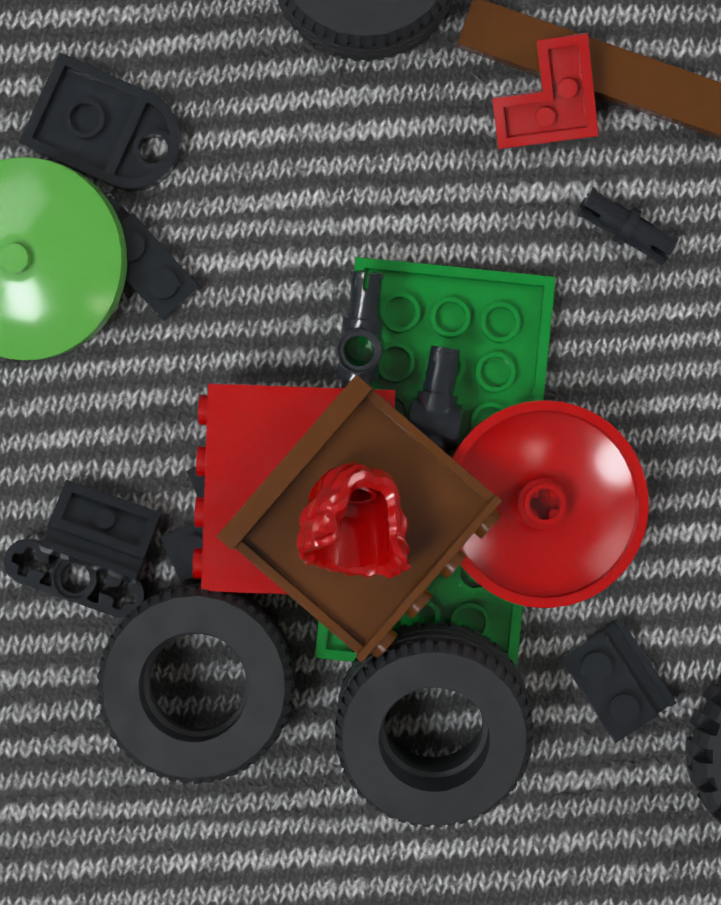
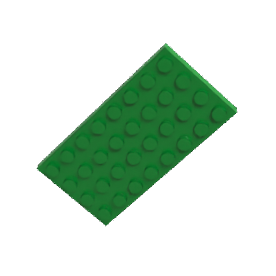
(503, 344)

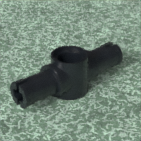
(361, 321)
(436, 407)

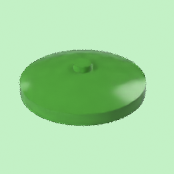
(57, 259)

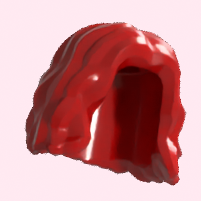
(355, 524)

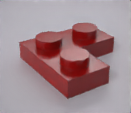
(563, 106)

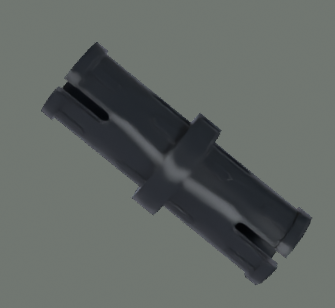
(627, 226)

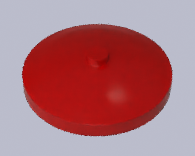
(567, 505)

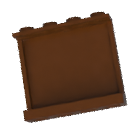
(435, 495)

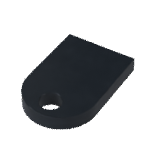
(100, 126)

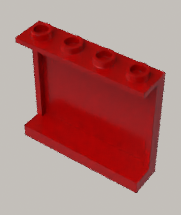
(245, 441)

